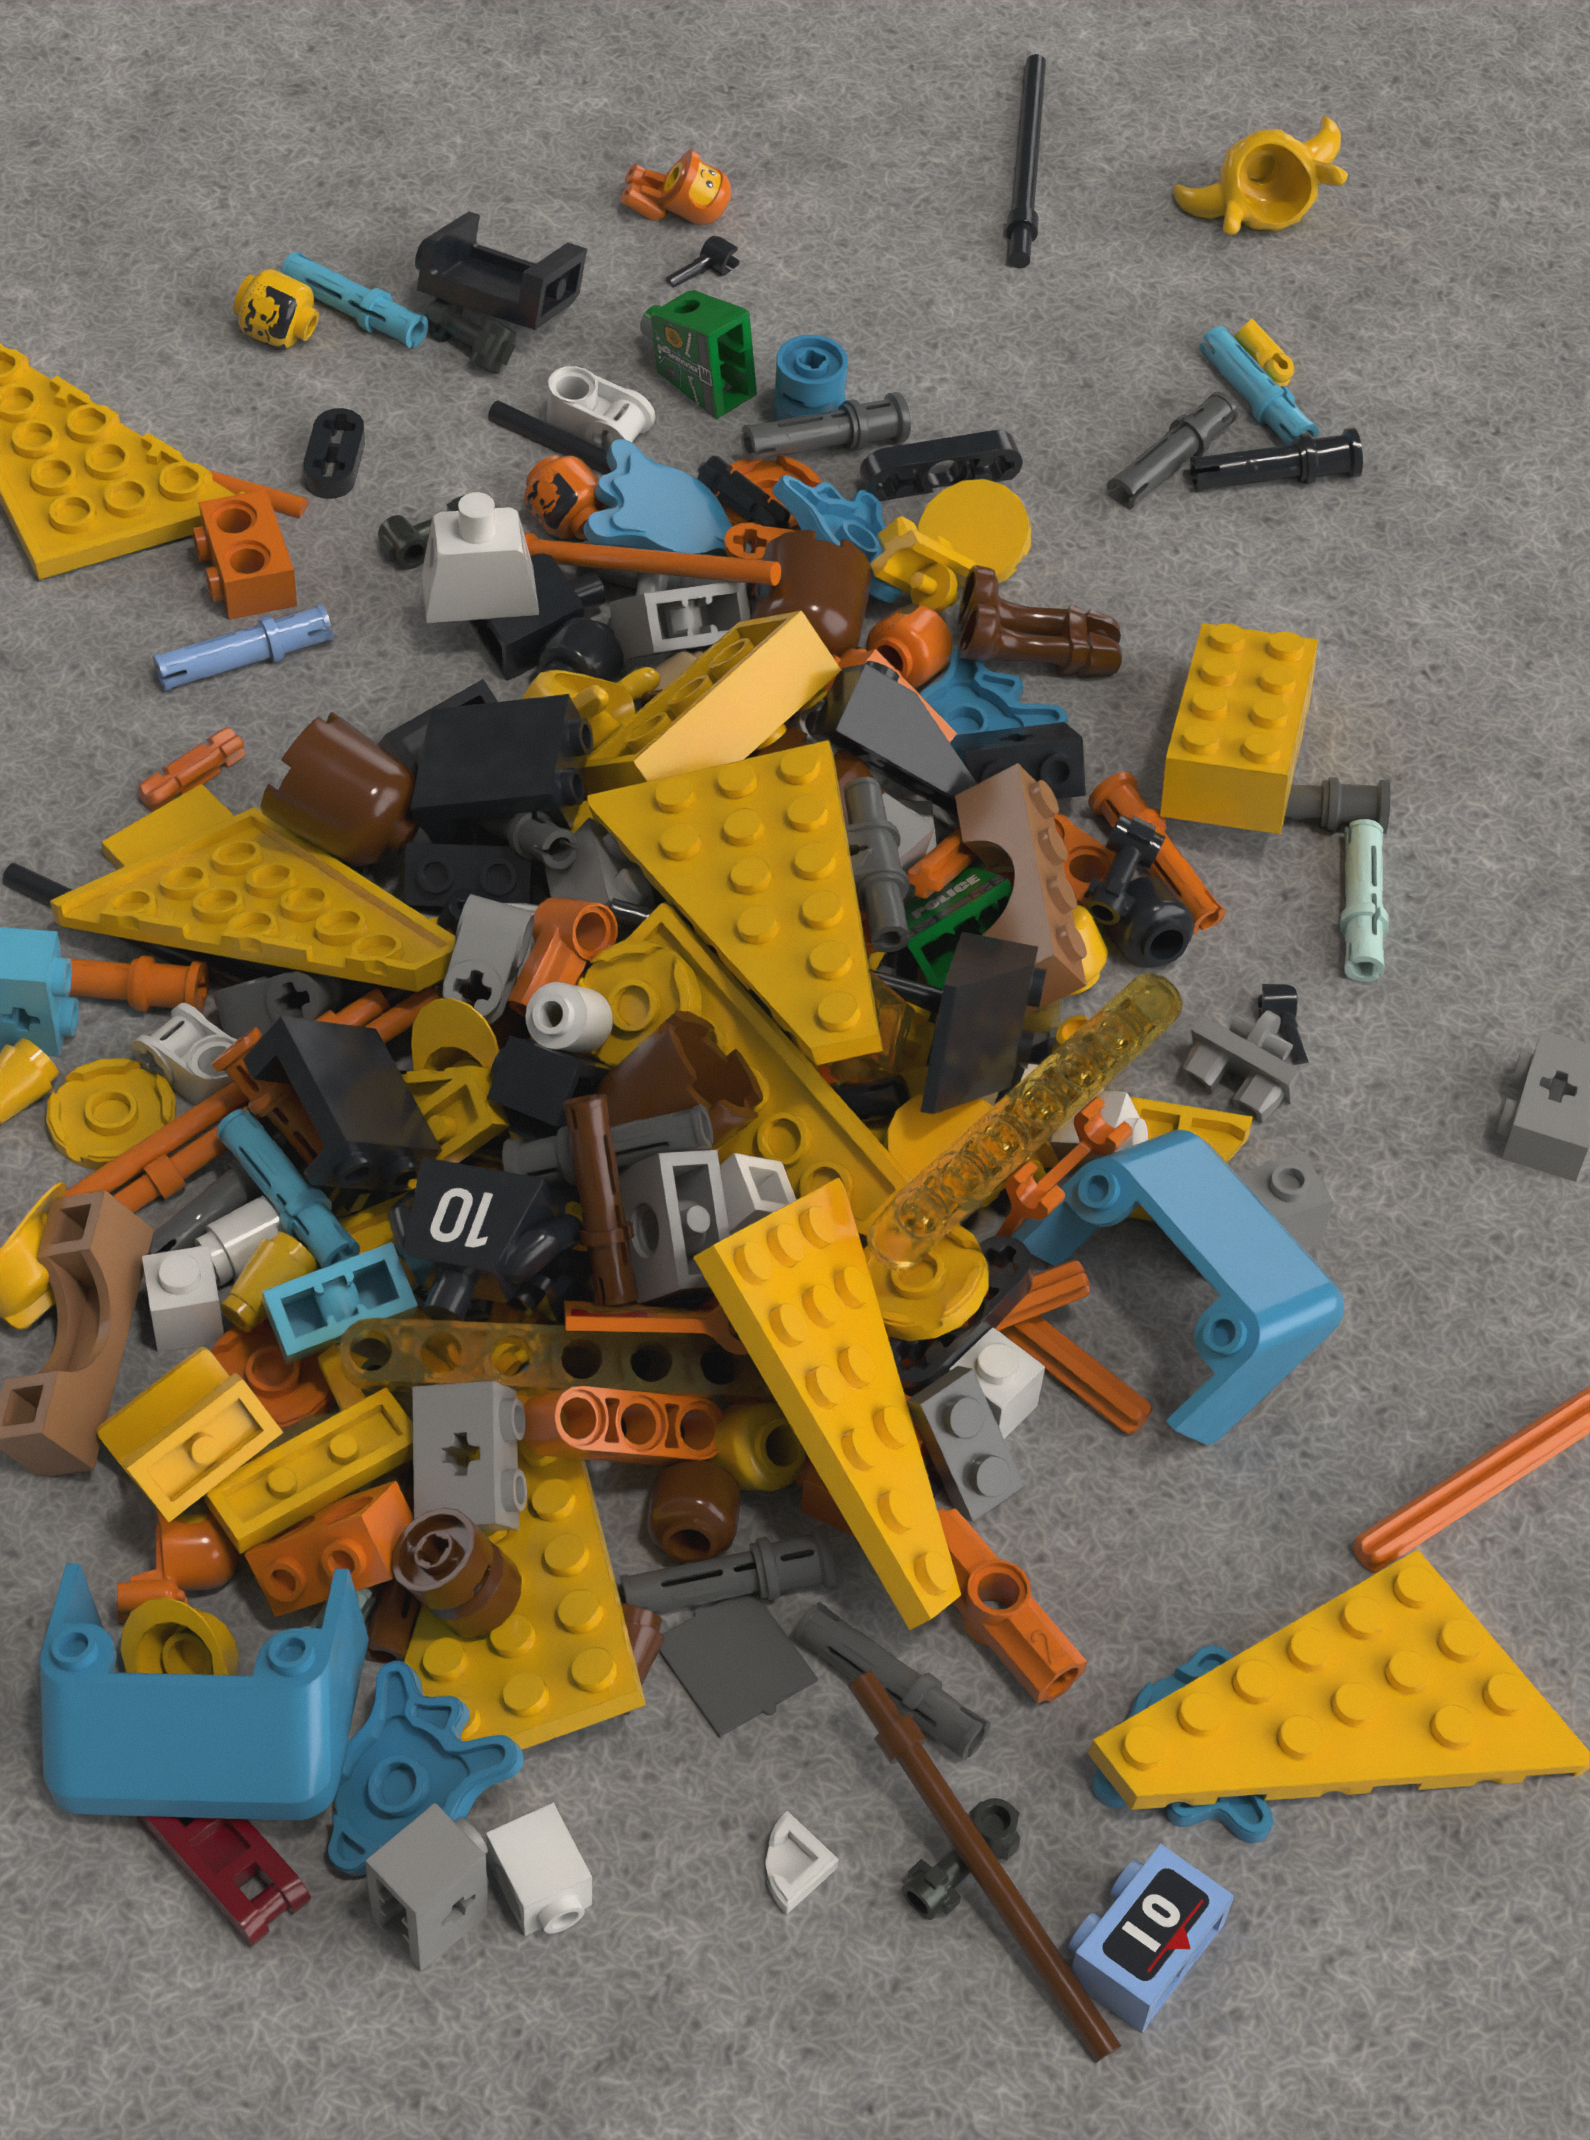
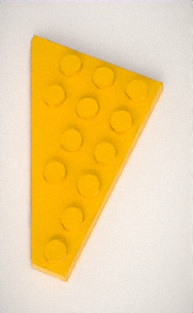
(766, 880)

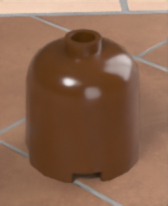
(823, 582)
(344, 794)
(681, 1070)

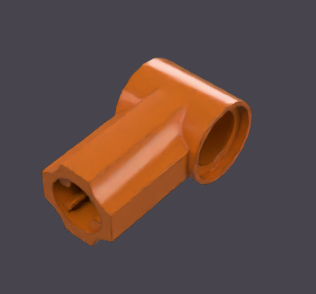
(566, 941)

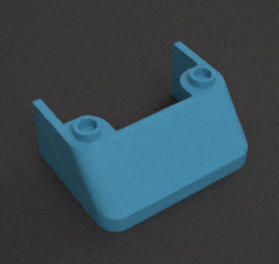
(1271, 1291)
(198, 1740)

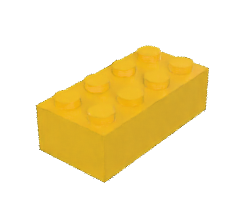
(719, 704)
(1239, 728)

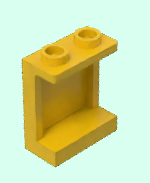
(187, 1432)

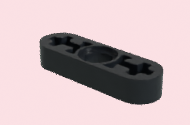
(990, 457)
(1004, 1295)

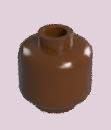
(694, 1511)

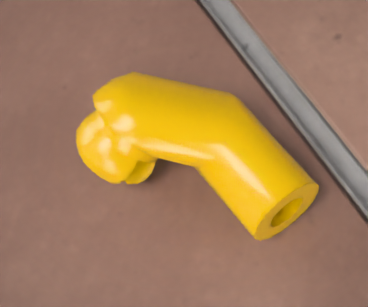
(1266, 352)

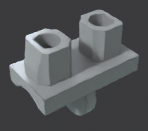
(1249, 1051)

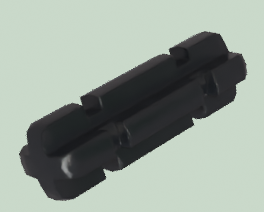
(742, 494)

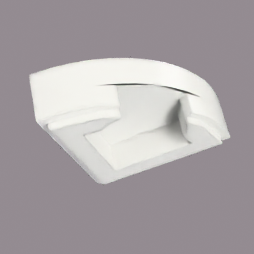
(795, 1862)

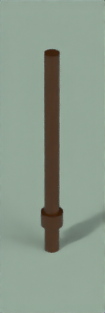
(902, 1743)

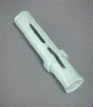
(1364, 918)

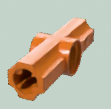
(1018, 1635)

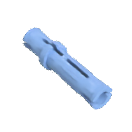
(243, 647)

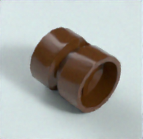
(457, 1572)

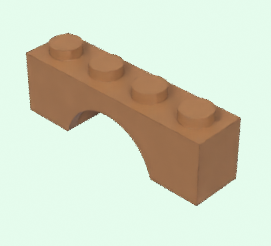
(1014, 830)
(96, 1272)

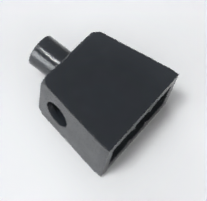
(517, 640)

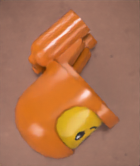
(688, 190)
(190, 1556)

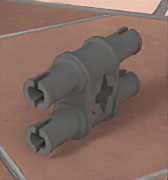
(876, 865)

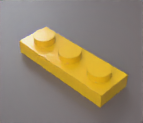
(312, 1470)

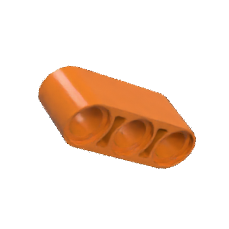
(596, 1429)

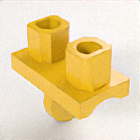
(920, 565)

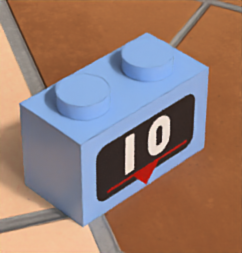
(1148, 1936)

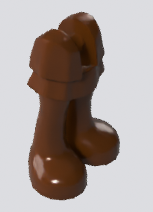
(1008, 631)

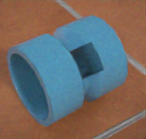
(809, 376)

